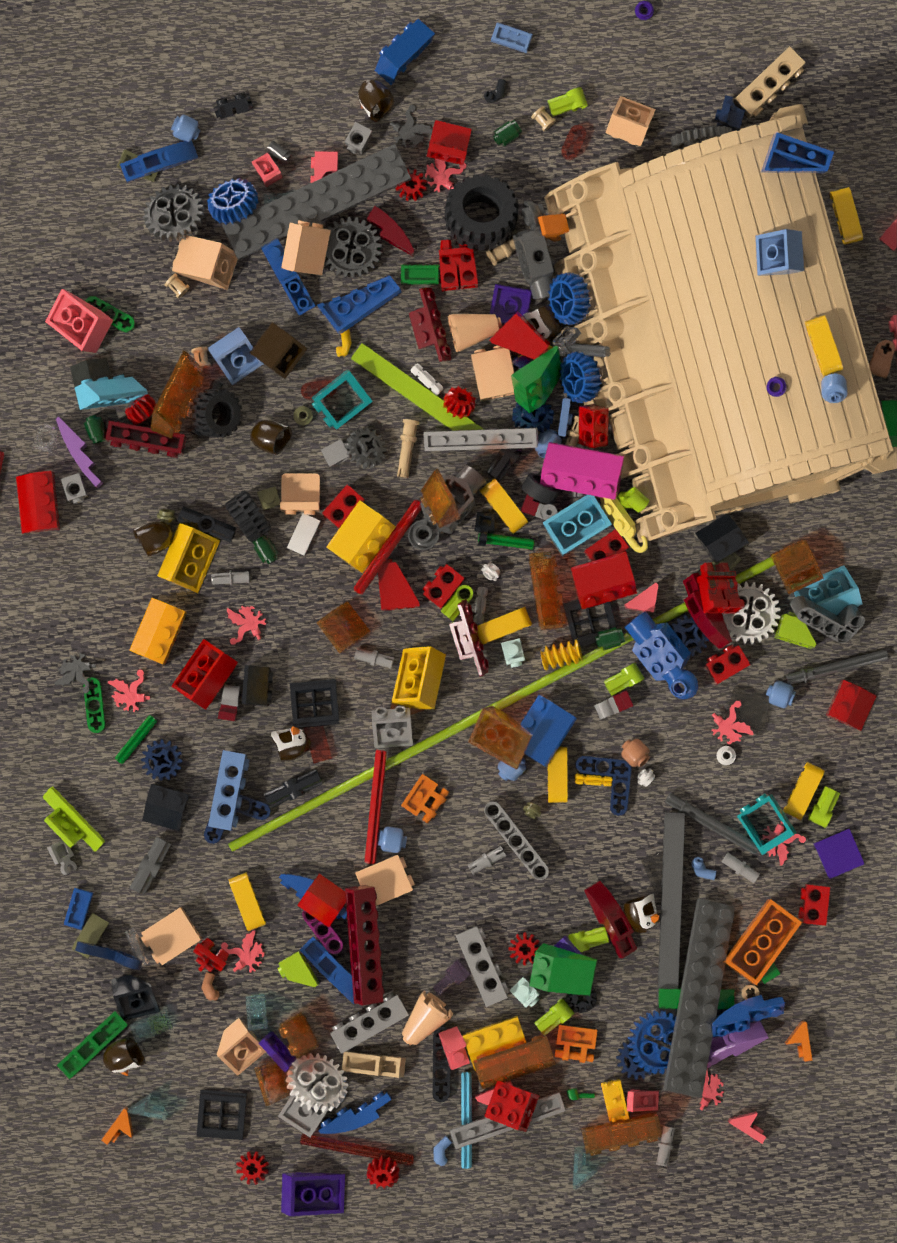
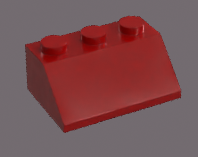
(37, 502)
(603, 580)
(204, 674)

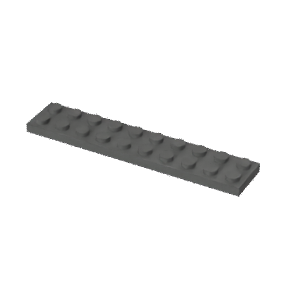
(318, 200)
(699, 998)

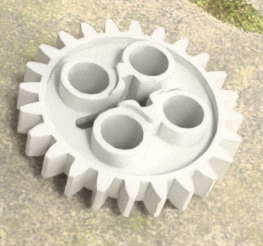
(765, 615)
(329, 1095)

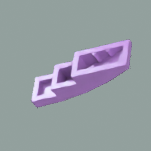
(76, 447)

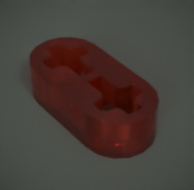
(569, 140)
(316, 385)

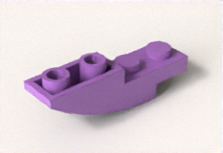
(736, 1043)

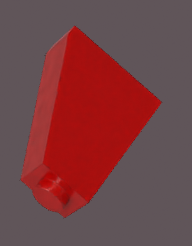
(520, 337)
(394, 588)

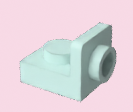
(513, 653)
(524, 993)

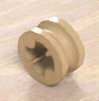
(744, 994)

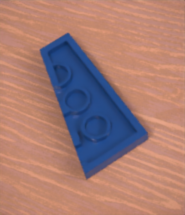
(352, 308)

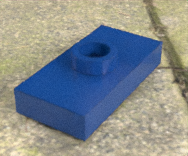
(78, 908)

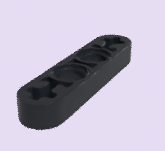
(437, 1064)

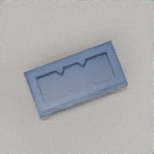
(511, 37)
(565, 418)

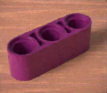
(324, 939)

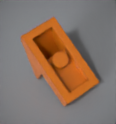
(553, 226)
(801, 1036)
(123, 1123)

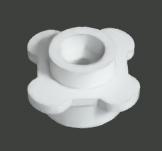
(491, 571)

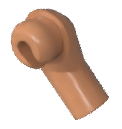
(208, 989)

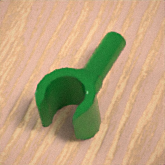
(573, 1094)

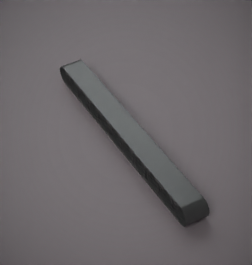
(671, 903)

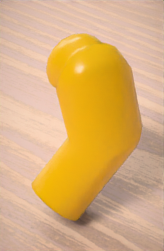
(346, 343)

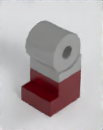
(538, 508)
(229, 703)
(613, 705)

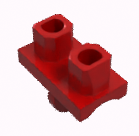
(203, 951)

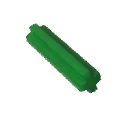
(509, 541)
(136, 739)

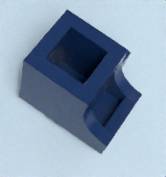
(729, 115)

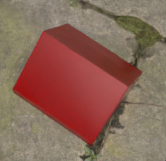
(323, 900)

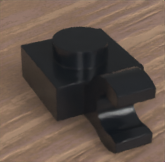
(484, 524)

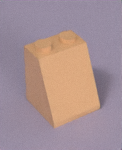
(205, 261)

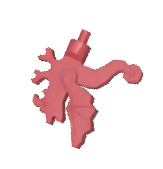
(441, 177)
(249, 623)
(130, 696)
(727, 725)
(782, 852)
(246, 957)
(709, 1091)

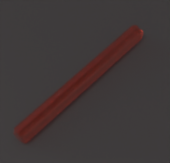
(356, 1149)

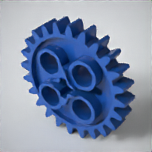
(651, 1058)

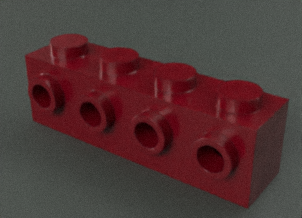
(142, 437)

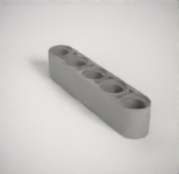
(524, 846)

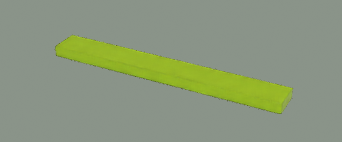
(410, 389)

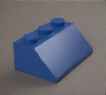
(548, 728)

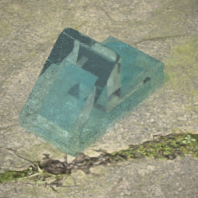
(256, 1012)
(151, 1026)
(143, 1108)
(580, 1174)

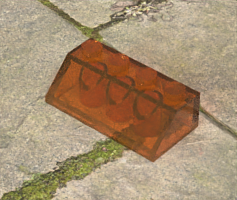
(177, 396)
(545, 591)
(514, 1062)
(620, 1133)

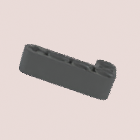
(837, 627)

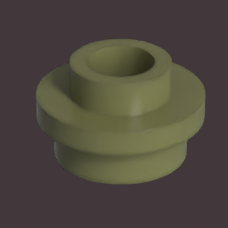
(307, 420)
(166, 515)
(532, 810)

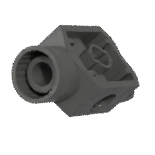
(538, 269)
(463, 489)

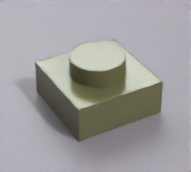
(269, 498)

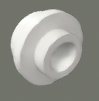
(720, 755)
(646, 777)

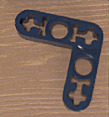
(617, 777)
(226, 810)
(111, 954)

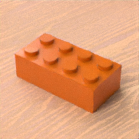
(762, 941)

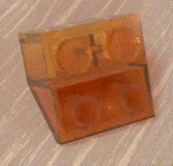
(796, 566)
(343, 627)
(298, 1034)

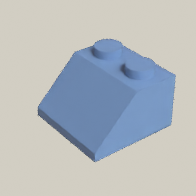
(779, 253)
(234, 356)

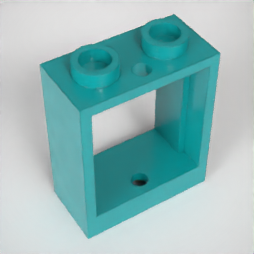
(318, 405)
(762, 847)

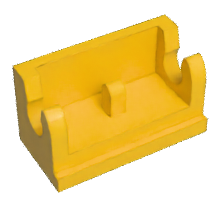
(615, 1100)

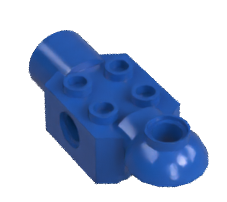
(662, 654)

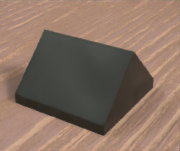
(90, 369)

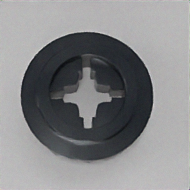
(582, 1007)

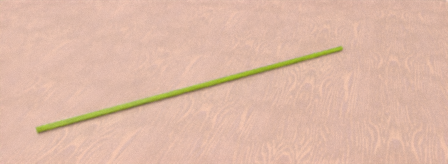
(466, 722)

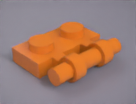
(420, 794)
(576, 1037)

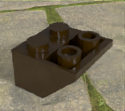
(278, 350)

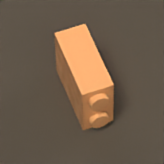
(306, 248)
(493, 373)
(387, 878)
(170, 936)

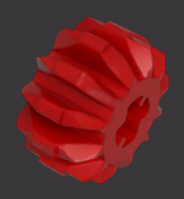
(406, 190)
(459, 402)
(140, 409)
(520, 953)
(258, 1164)
(383, 1172)

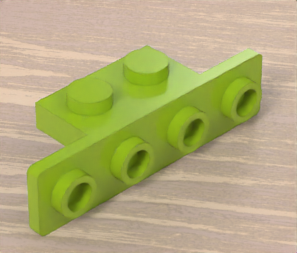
(69, 823)

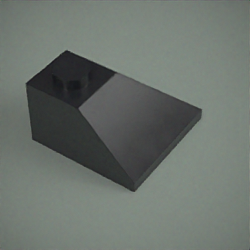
(133, 997)

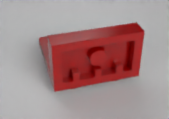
(449, 142)
(511, 1106)

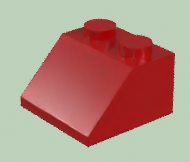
(851, 705)

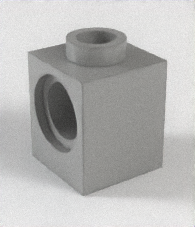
(358, 130)
(335, 453)
(68, 482)

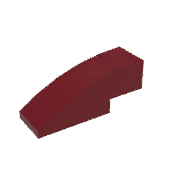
(390, 230)

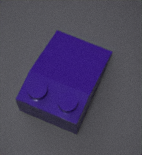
(312, 1193)

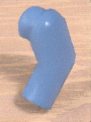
(700, 869)
(439, 1151)

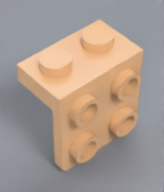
(300, 493)

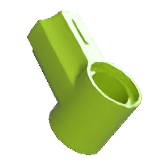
(570, 101)
(633, 499)
(451, 607)
(627, 677)
(823, 809)
(585, 940)
(557, 1014)

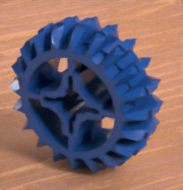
(232, 201)
(569, 298)
(580, 377)

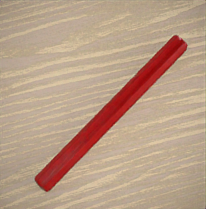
(388, 547)
(375, 806)

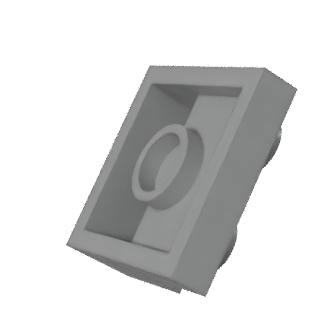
(392, 727)
(300, 1117)

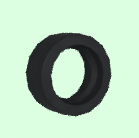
(537, 491)

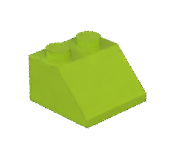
(794, 631)
(297, 970)

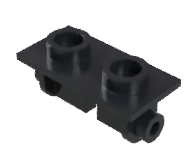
(239, 102)

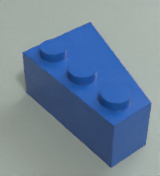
(403, 50)
(795, 156)

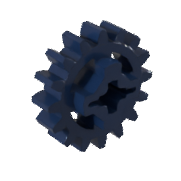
(539, 418)
(681, 630)
(165, 751)
(633, 1066)

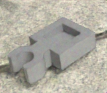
(61, 854)

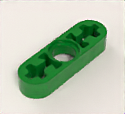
(124, 317)
(87, 701)

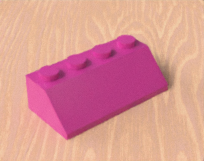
(582, 470)

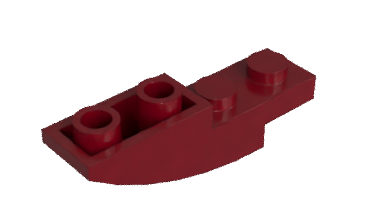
(710, 624)
(611, 915)

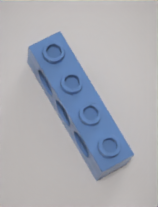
(228, 760)

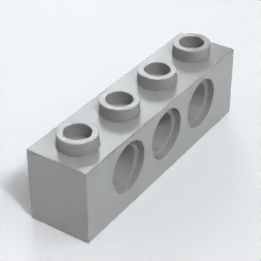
(489, 996)
(345, 1042)

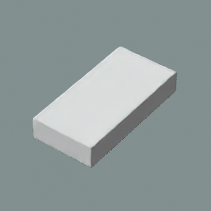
(303, 534)

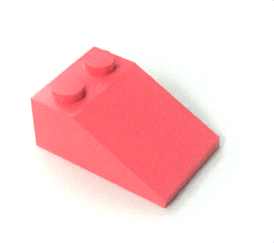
(79, 321)

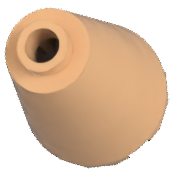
(472, 328)
(425, 1018)

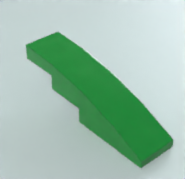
(670, 998)
(92, 1045)

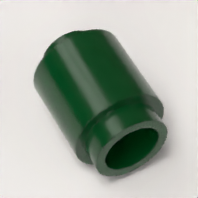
(507, 133)
(95, 429)
(266, 549)
(610, 638)

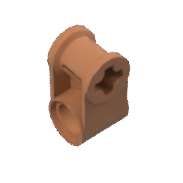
(881, 362)

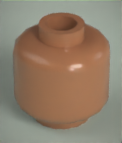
(635, 753)

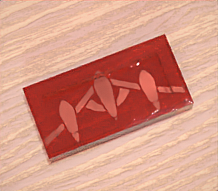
(319, 745)

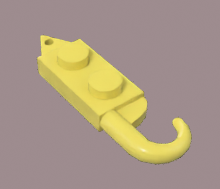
(622, 522)

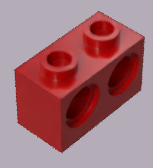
(593, 425)
(339, 504)
(603, 546)
(447, 588)
(729, 668)
(819, 905)

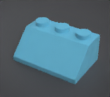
(108, 392)
(577, 524)
(833, 591)

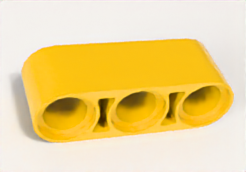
(847, 215)
(824, 345)
(504, 506)
(504, 625)
(558, 777)
(804, 791)
(246, 901)

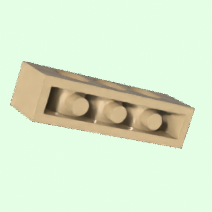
(789, 60)

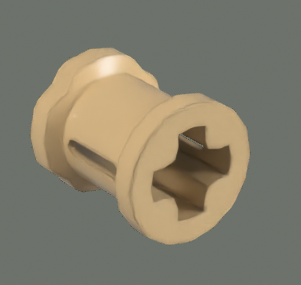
(543, 118)
(177, 285)
(201, 357)

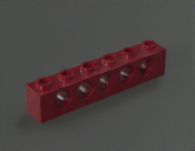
(358, 936)

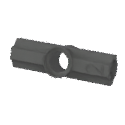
(150, 865)

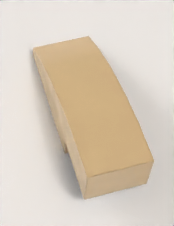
(374, 1064)

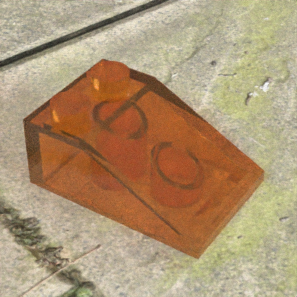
(439, 500)
(500, 736)
(272, 1082)

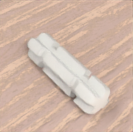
(427, 379)

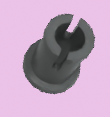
(279, 152)

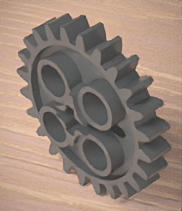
(697, 135)
(191, 210)
(368, 250)

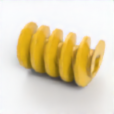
(566, 654)

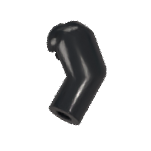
(496, 94)

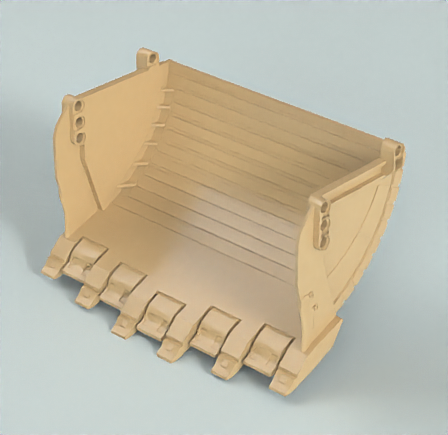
(704, 334)

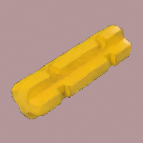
(593, 780)

